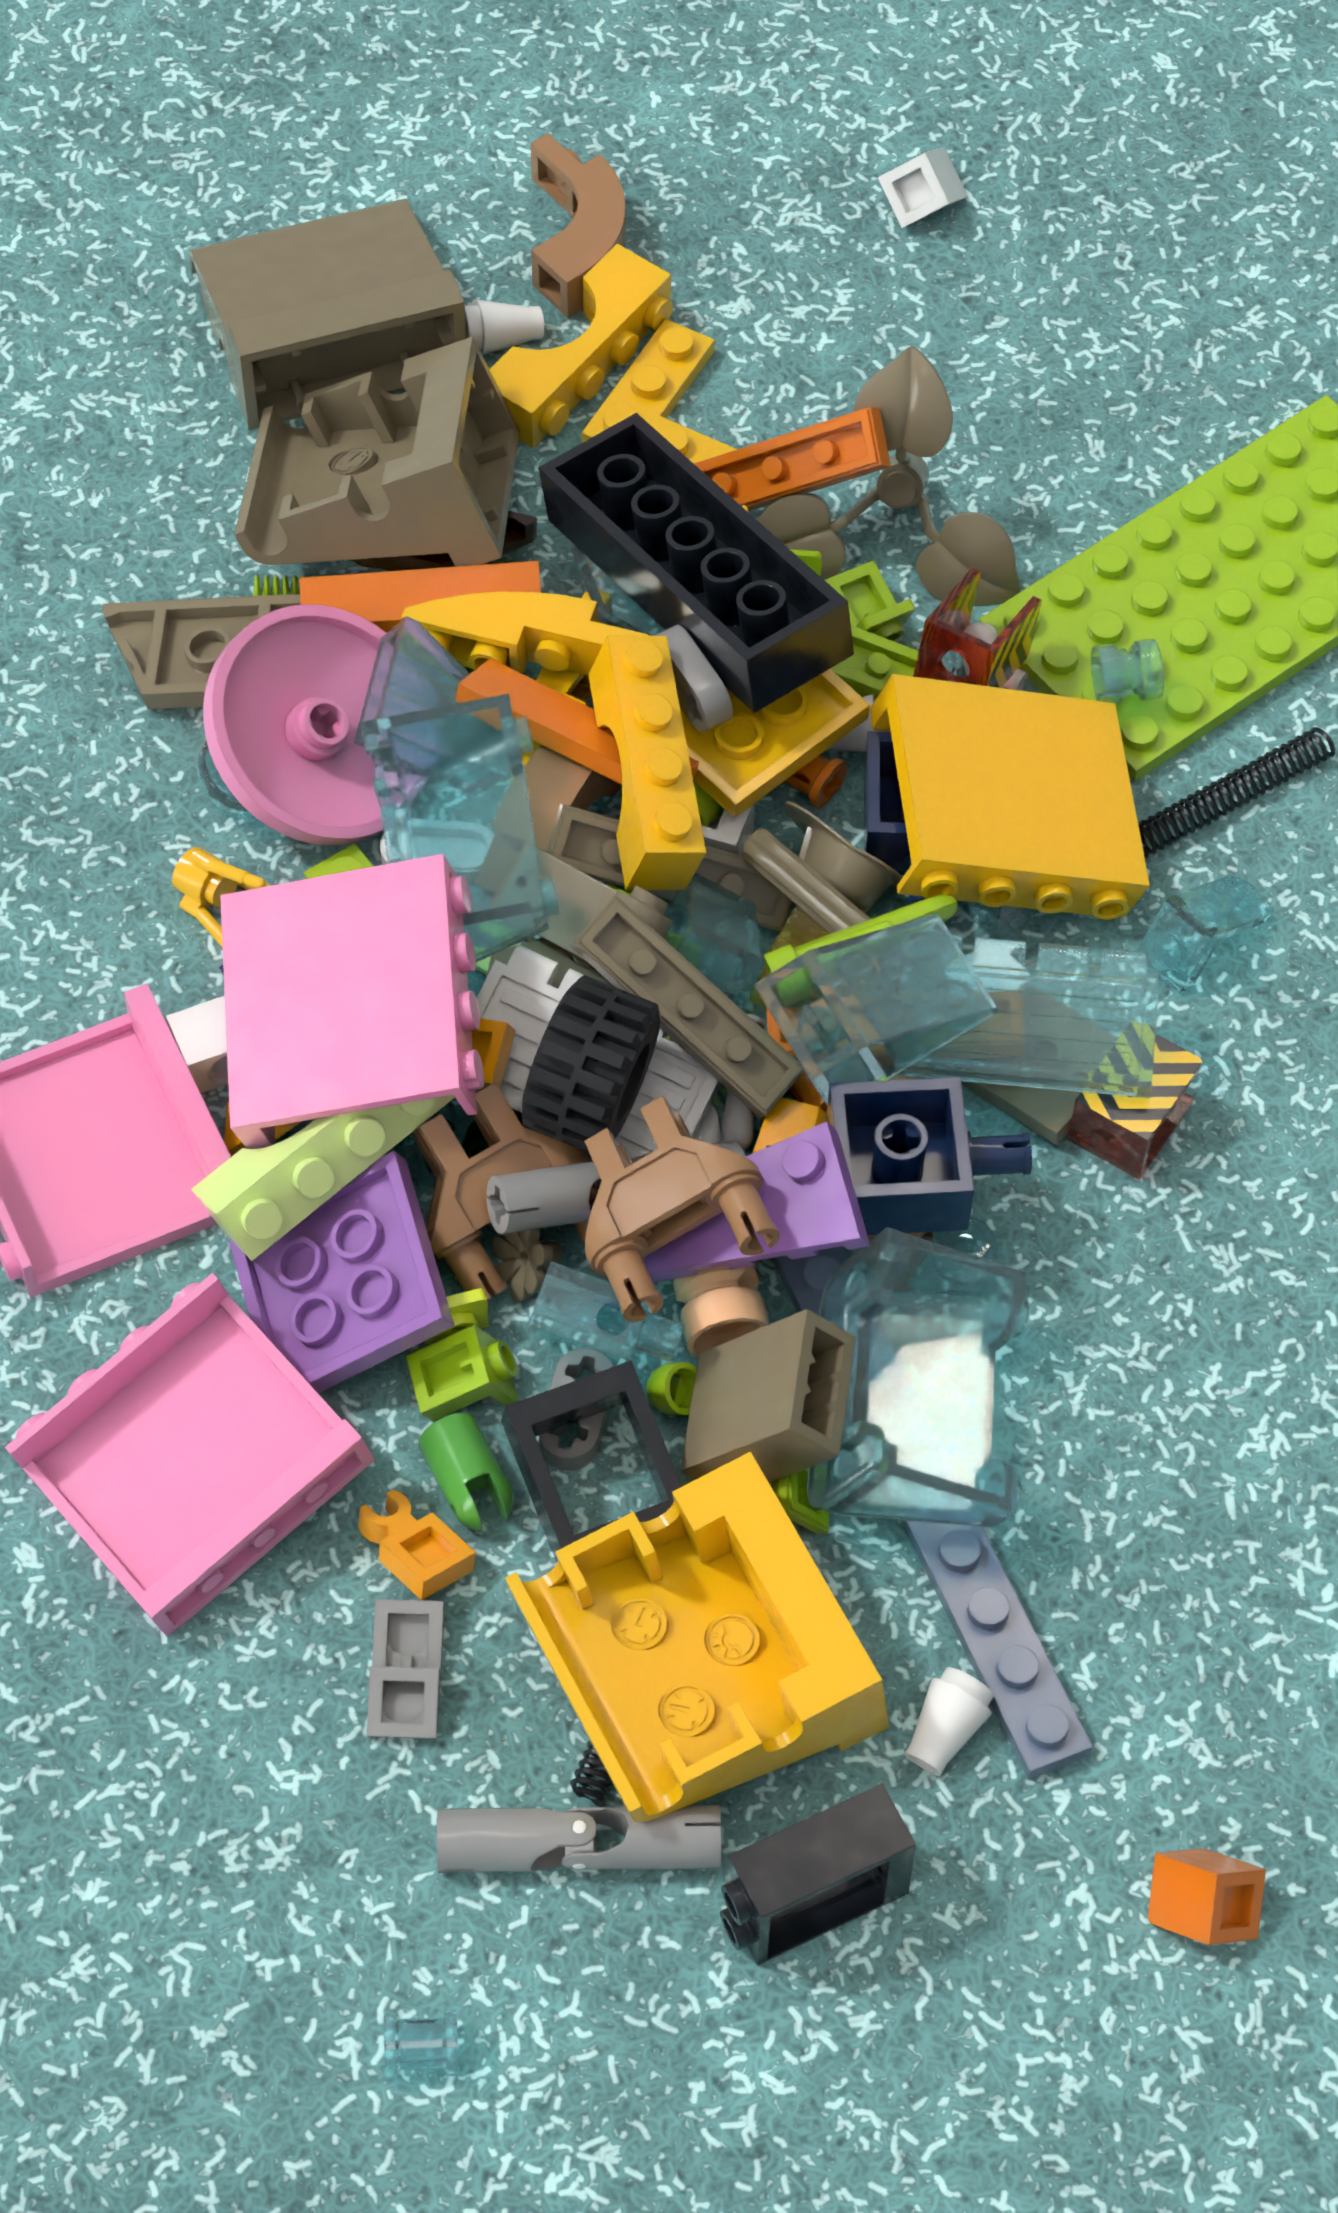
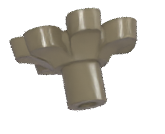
(524, 1261)

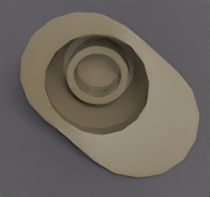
(841, 864)

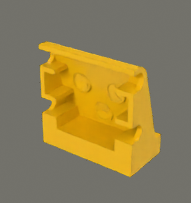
(702, 1644)

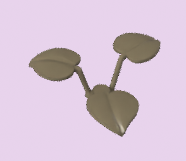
(918, 425)

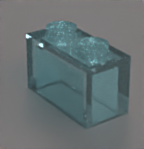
(716, 934)

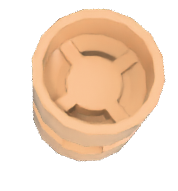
(719, 1306)

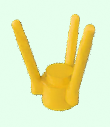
(203, 880)

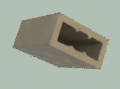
(771, 1395)

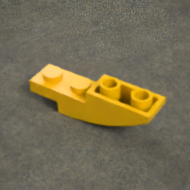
(517, 628)

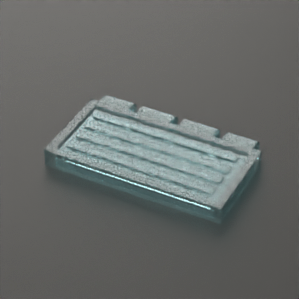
(1056, 1021)

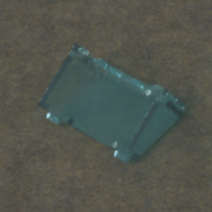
(459, 789)
(921, 1384)

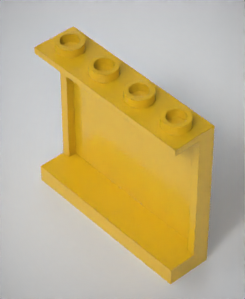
(1013, 797)

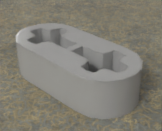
(698, 686)
(590, 1428)

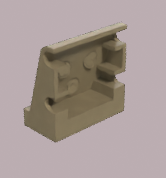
(326, 305)
(386, 468)

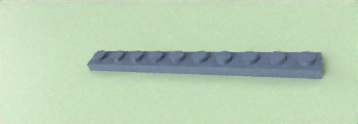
(977, 1600)

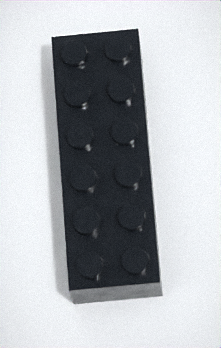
(697, 561)

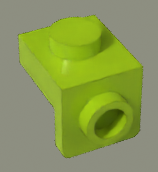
(871, 601)

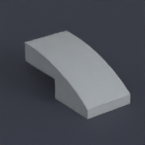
(406, 1669)

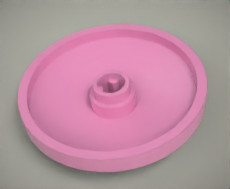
(287, 719)

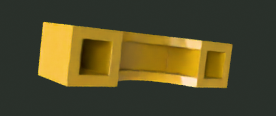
(623, 303)
(659, 815)

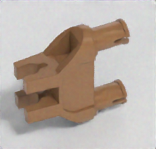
(461, 1183)
(663, 1198)

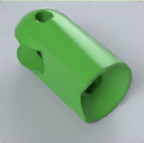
(464, 1464)

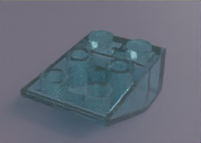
(875, 1002)

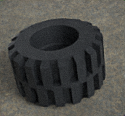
(590, 1063)

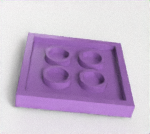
(349, 1279)

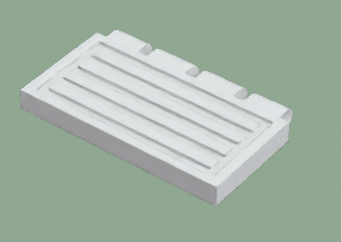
(526, 1001)

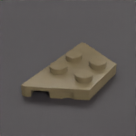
(176, 642)

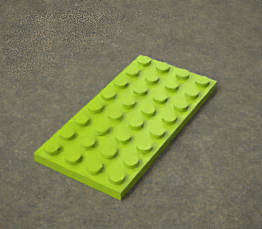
(1223, 577)

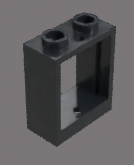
(573, 1403)
(817, 1875)

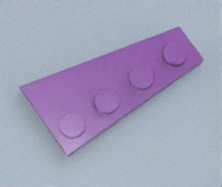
(806, 1197)

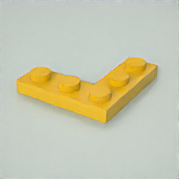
(655, 387)

